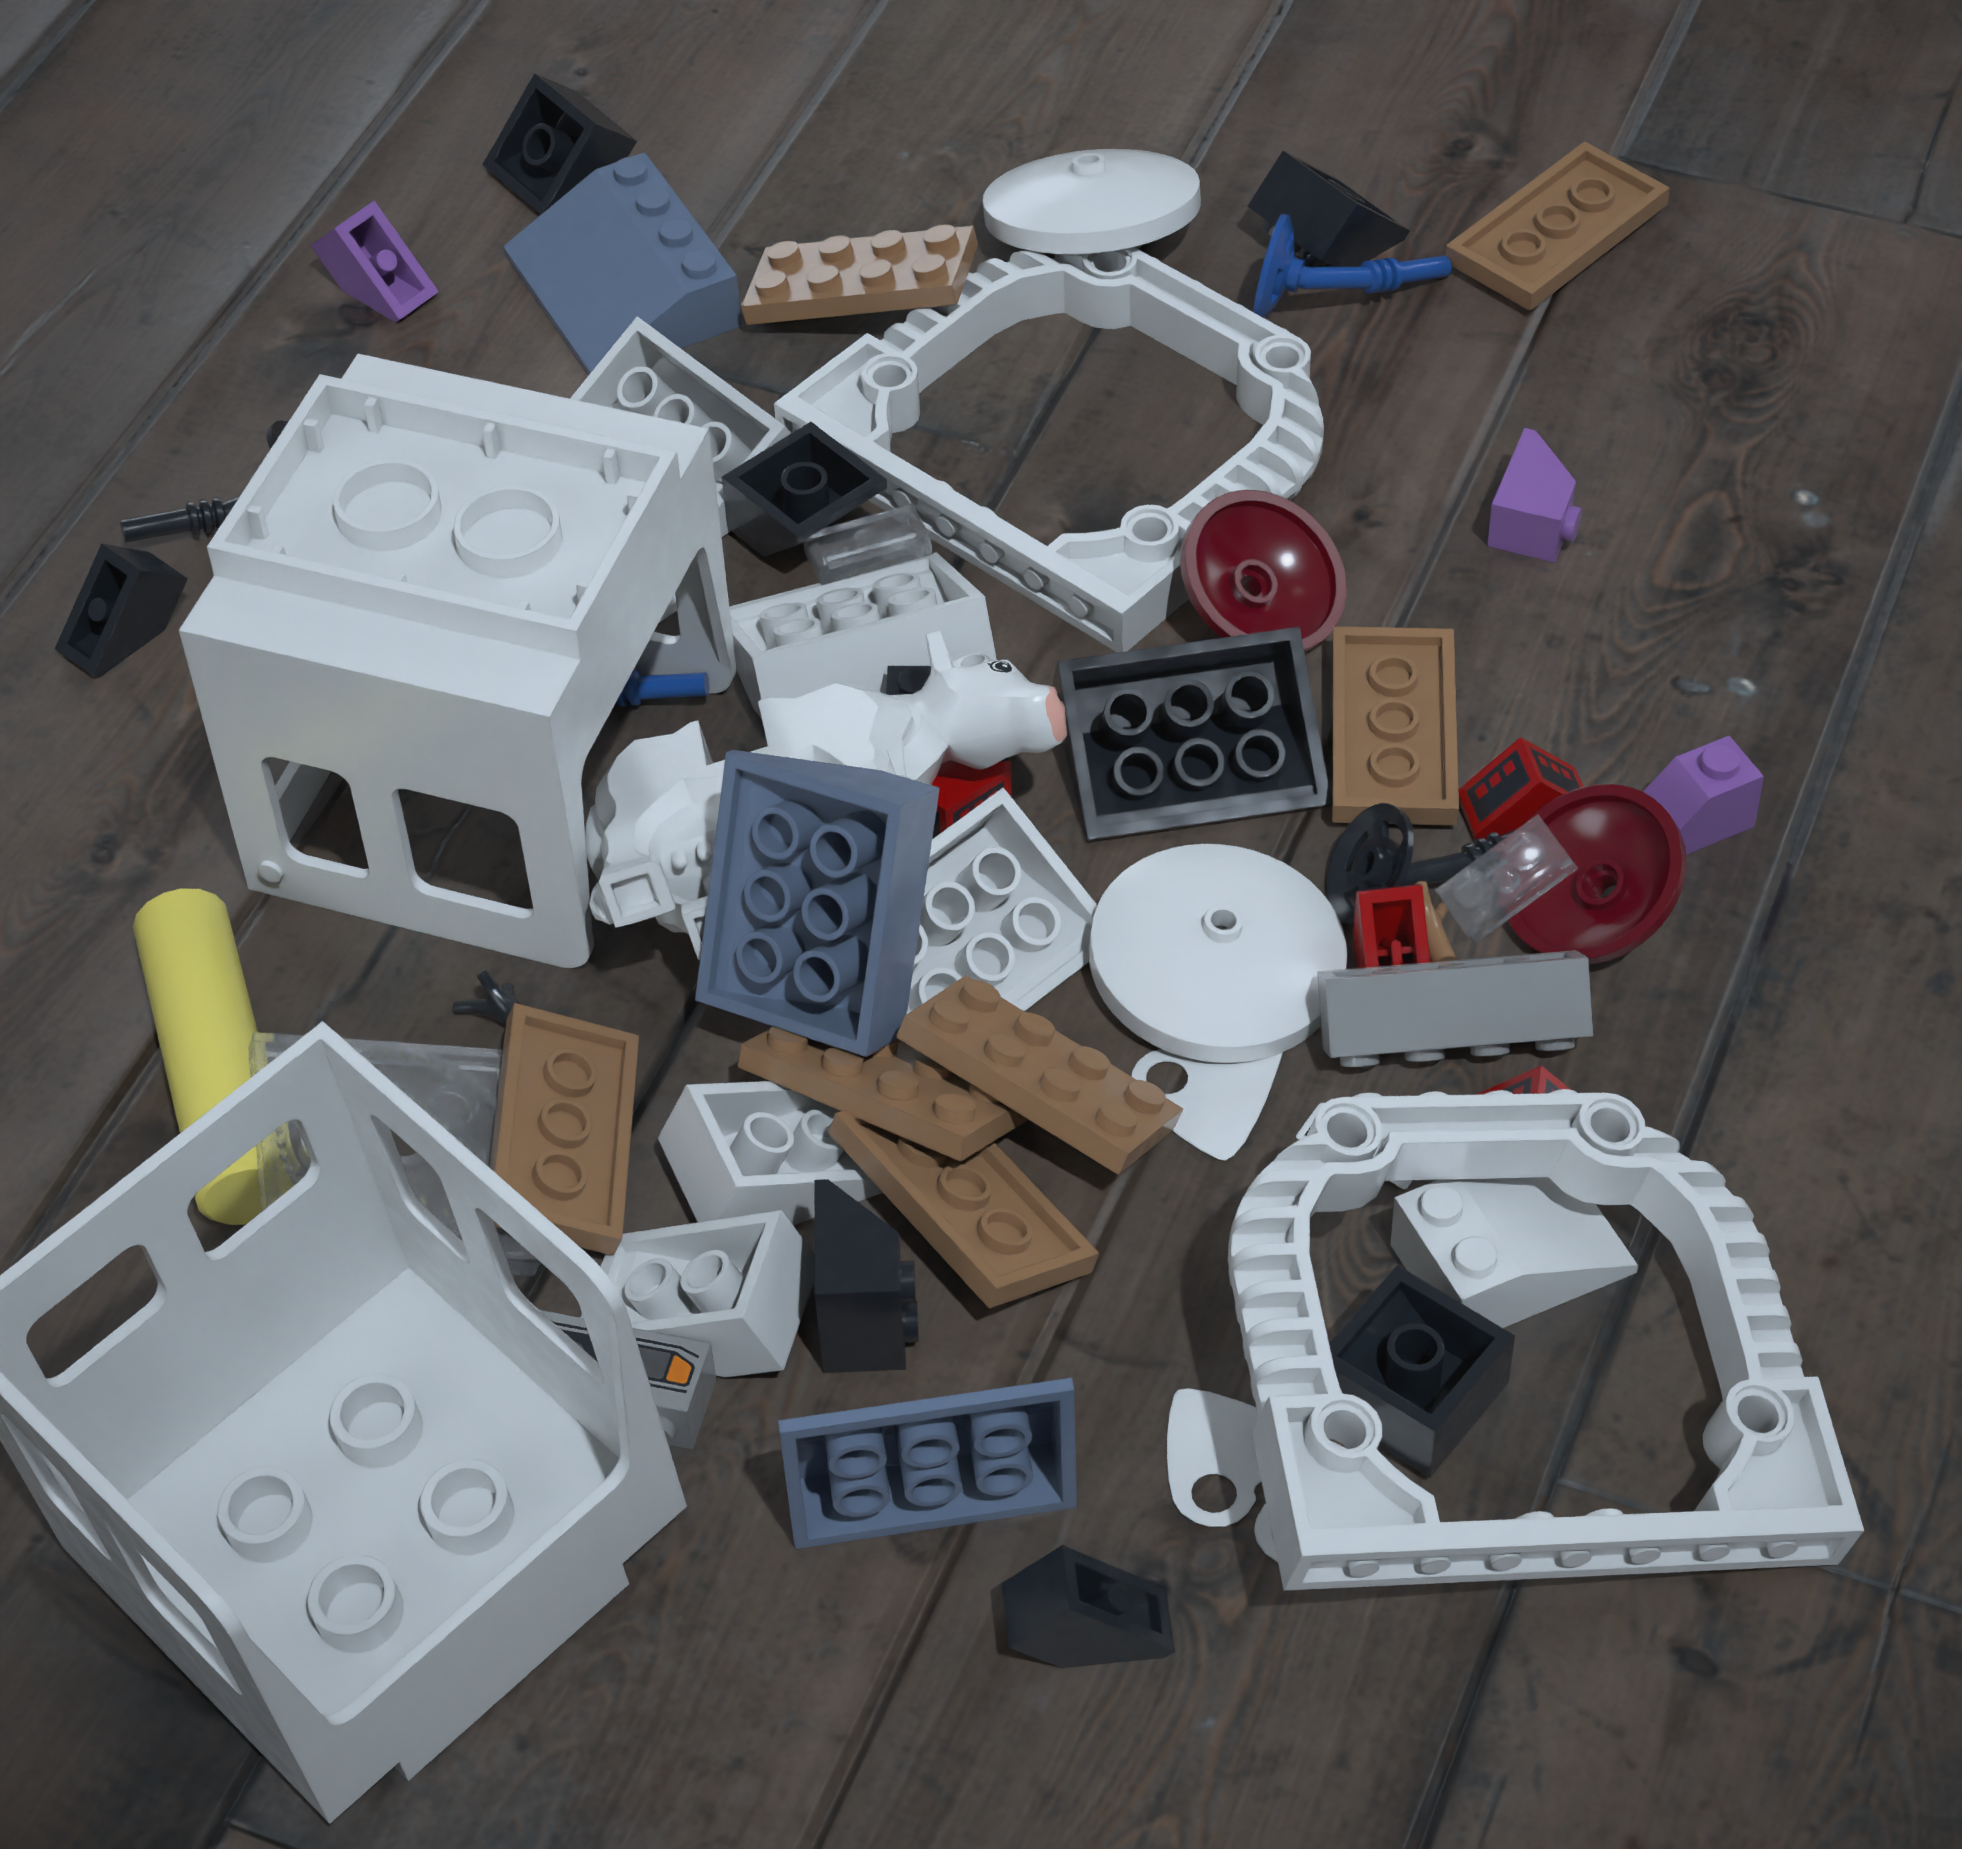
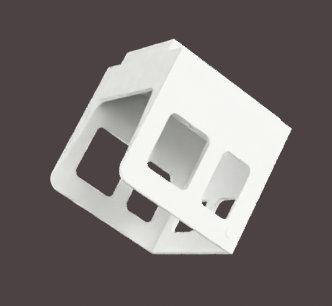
(447, 607)
(341, 1437)

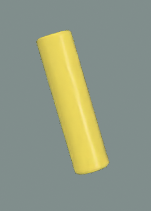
(201, 1025)

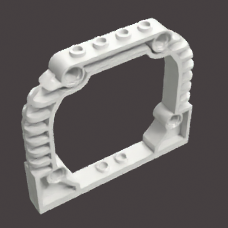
(1104, 581)
(1359, 1520)

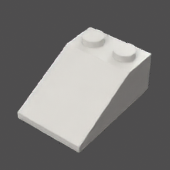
(756, 1151)
(1506, 1244)
(721, 1284)

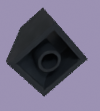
(554, 143)
(1326, 215)
(796, 490)
(860, 1286)
(1421, 1367)

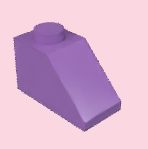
(374, 264)
(1534, 503)
(1709, 793)

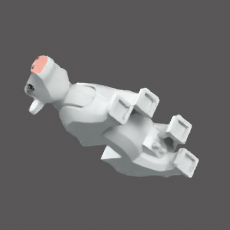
(661, 795)

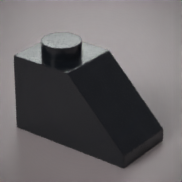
(119, 608)
(1085, 1612)

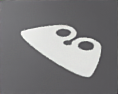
(1218, 1100)
(1215, 1437)

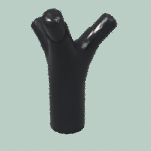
(496, 1006)

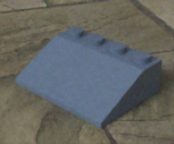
(622, 252)
(816, 897)
(930, 1463)

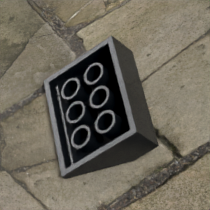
(1192, 734)

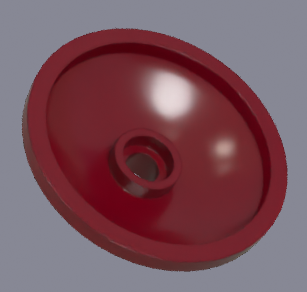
(1275, 554)
(1616, 840)

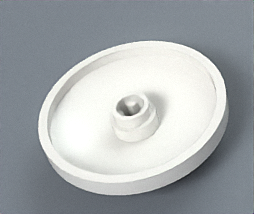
(1092, 201)
(1215, 952)

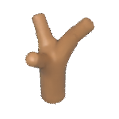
(1438, 942)

